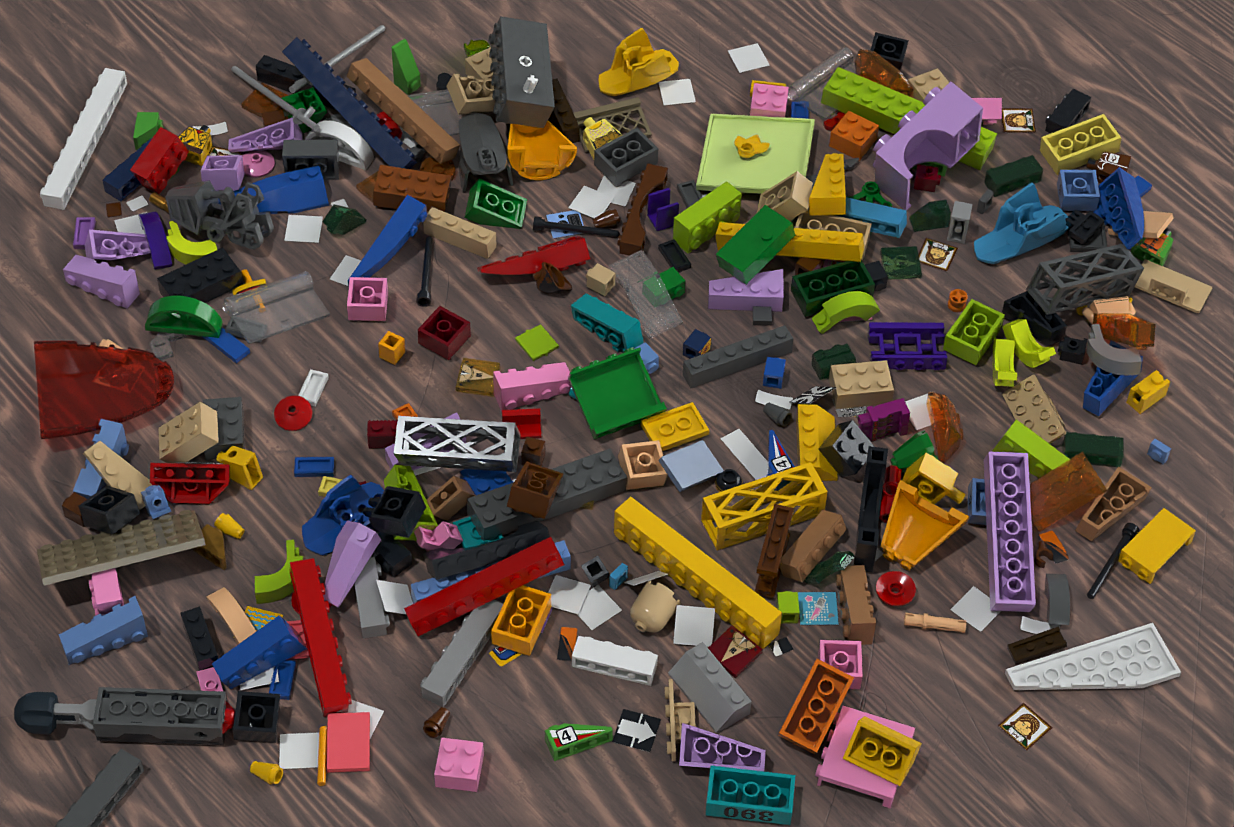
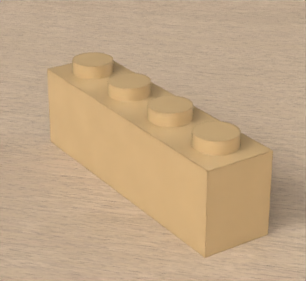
(460, 233)

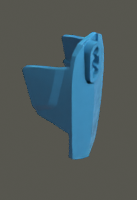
(1021, 227)

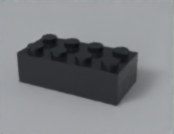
(203, 278)

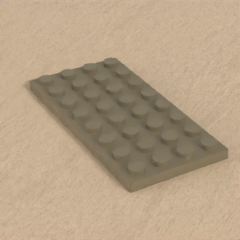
(127, 546)

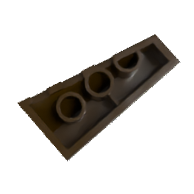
(562, 114)

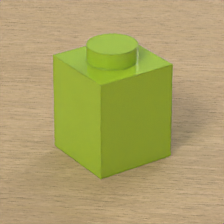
(788, 604)

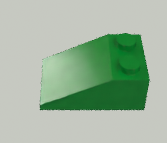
(495, 206)

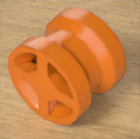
(961, 298)

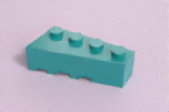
(607, 323)

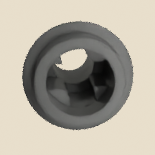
(778, 414)

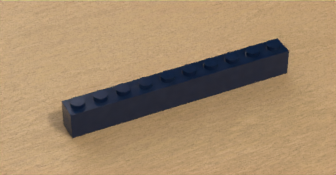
(346, 103)

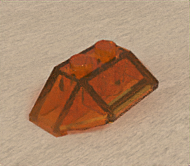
(877, 69)
(944, 425)

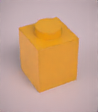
(391, 347)

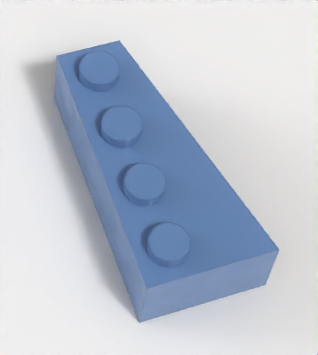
(114, 437)
(104, 632)

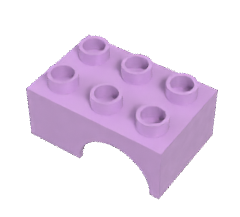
(937, 133)

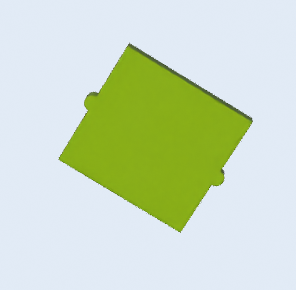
(536, 342)

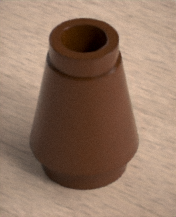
(606, 219)
(435, 724)

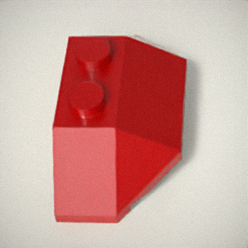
(190, 481)

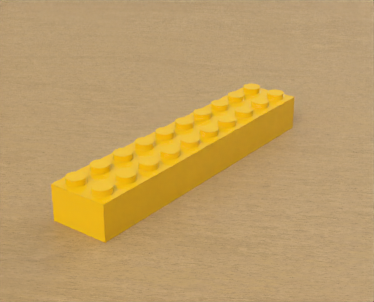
(697, 572)

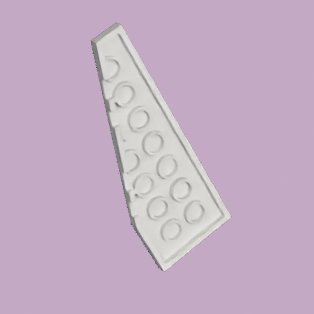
(1115, 662)

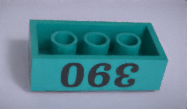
(750, 795)

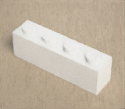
(614, 660)

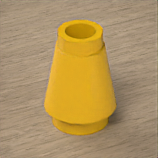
(229, 526)
(268, 772)

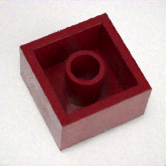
(444, 332)

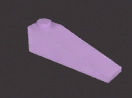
(115, 245)

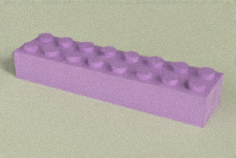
(1009, 532)

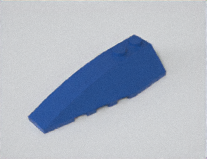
(291, 191)
(1122, 206)
(393, 237)

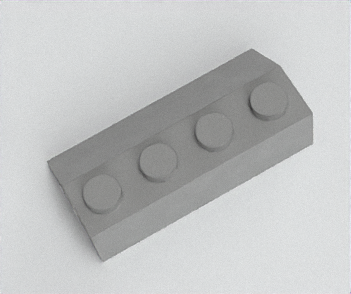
(710, 688)

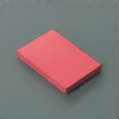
(348, 742)

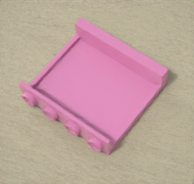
(846, 774)

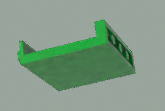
(615, 393)

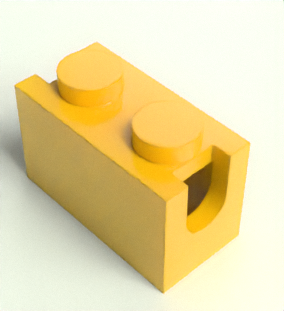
(1151, 391)

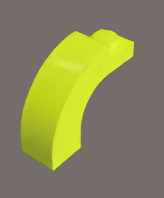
(185, 250)
(1025, 345)
(1003, 362)

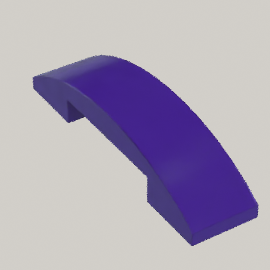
(156, 239)

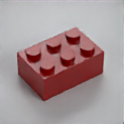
(159, 160)

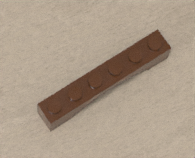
(633, 237)

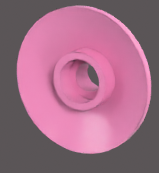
(258, 163)

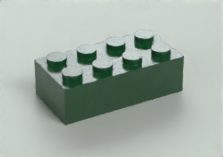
(820, 285)

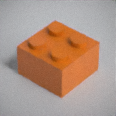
(853, 135)

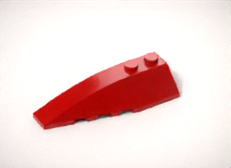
(559, 253)

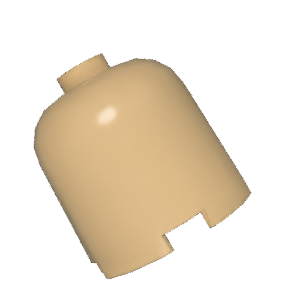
(653, 607)

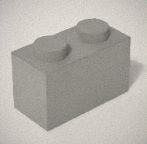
(959, 222)

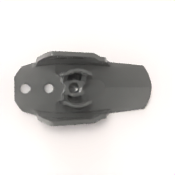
(481, 148)

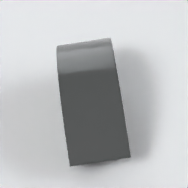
(1058, 599)

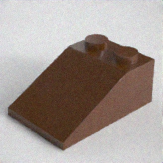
(534, 490)

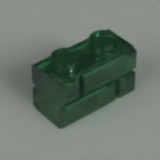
(836, 355)

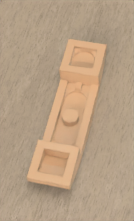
(231, 614)

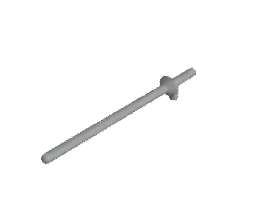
(303, 81)
(299, 116)

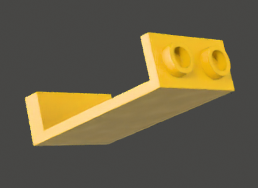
(1155, 545)

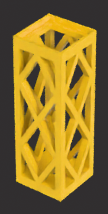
(811, 486)

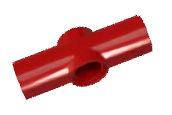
(890, 485)

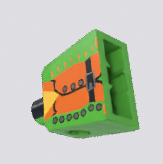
(1154, 249)

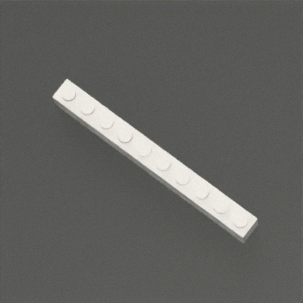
(83, 139)

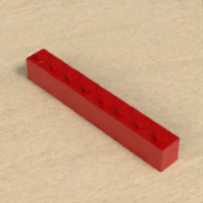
(484, 586)
(319, 637)

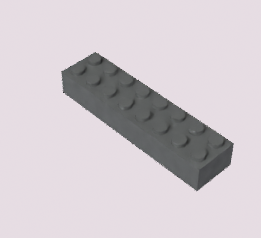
(583, 481)

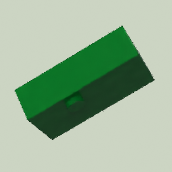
(755, 244)

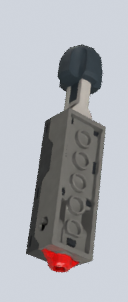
(134, 715)

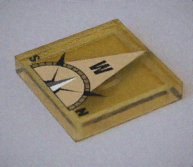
(477, 377)

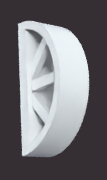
(351, 145)

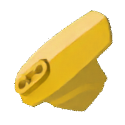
(636, 66)

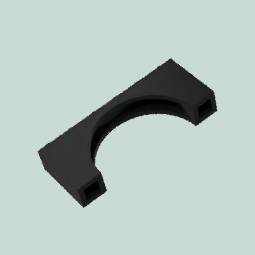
(870, 508)
(448, 562)

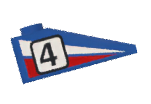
(777, 459)

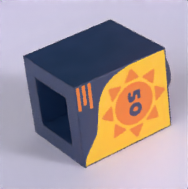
(696, 344)

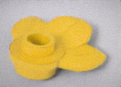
(750, 146)

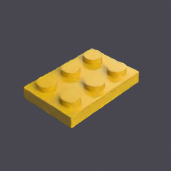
(675, 426)

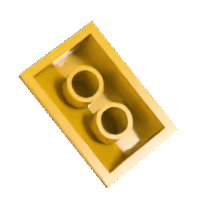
(881, 750)

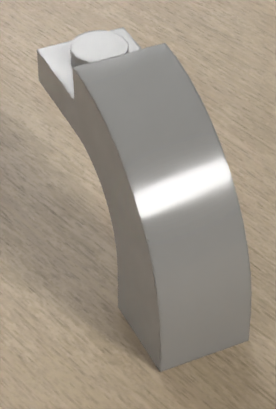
(1112, 359)

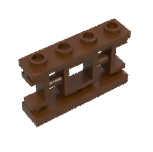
(773, 550)

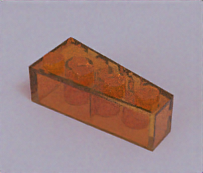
(1126, 329)

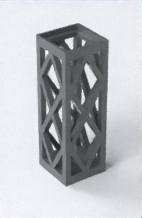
(1106, 272)
(460, 428)

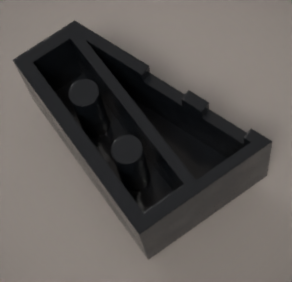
(1044, 327)

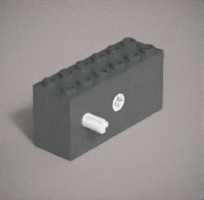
(521, 72)

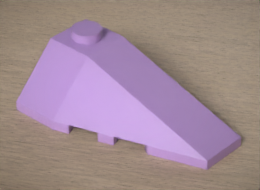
(266, 138)
(350, 554)

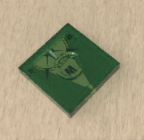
(901, 262)

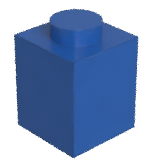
(774, 372)

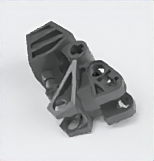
(197, 204)

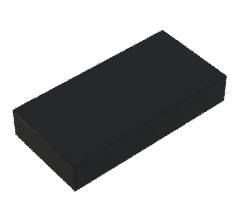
(674, 255)

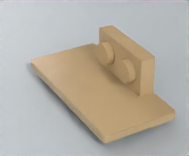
(1173, 286)
(1035, 409)

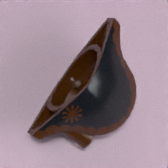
(551, 280)

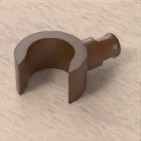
(1042, 551)

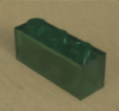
(1013, 175)
(1098, 449)

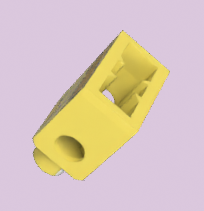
(598, 134)

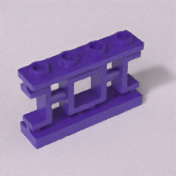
(911, 334)

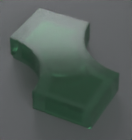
(835, 563)

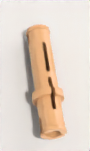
(940, 623)

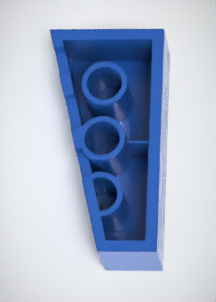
(1105, 387)
(259, 652)

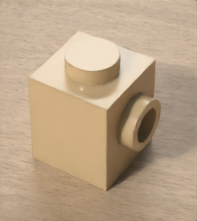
(600, 279)

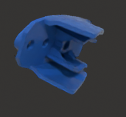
(335, 510)

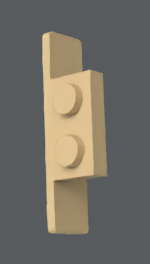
(678, 714)

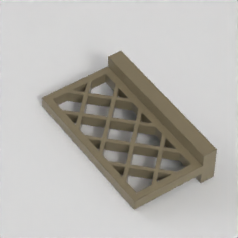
(610, 111)

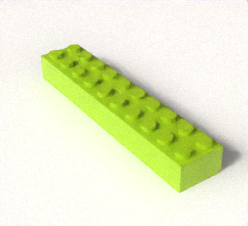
(887, 108)

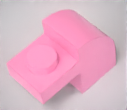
(443, 536)

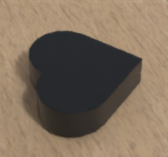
(443, 80)

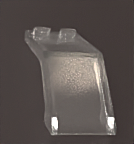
(646, 293)

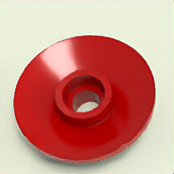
(293, 420)
(897, 582)

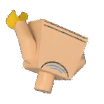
(1111, 305)

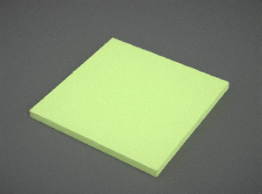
(788, 152)

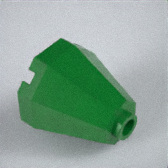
(912, 451)

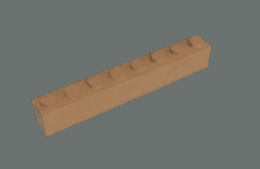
(403, 110)

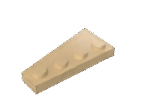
(117, 471)

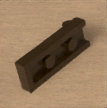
(1036, 645)

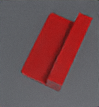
(527, 421)

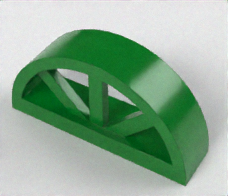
(192, 318)

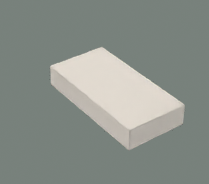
(313, 386)

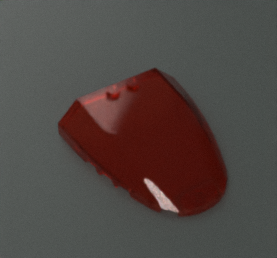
(95, 383)

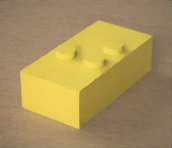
(1079, 142)

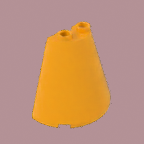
(539, 151)
(916, 527)

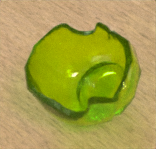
(475, 47)

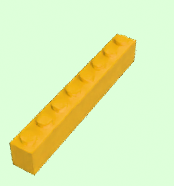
(808, 243)

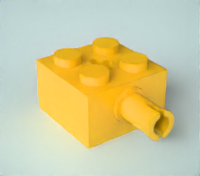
(933, 480)

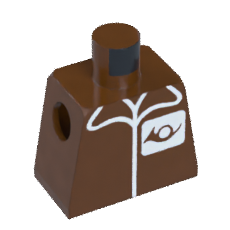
(1108, 164)

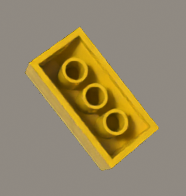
(813, 428)

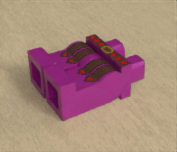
(885, 419)

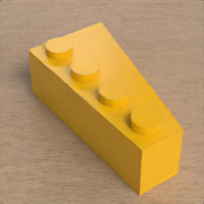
(828, 192)

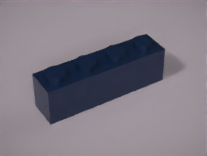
(121, 180)

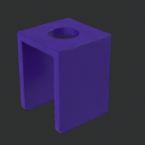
(660, 210)

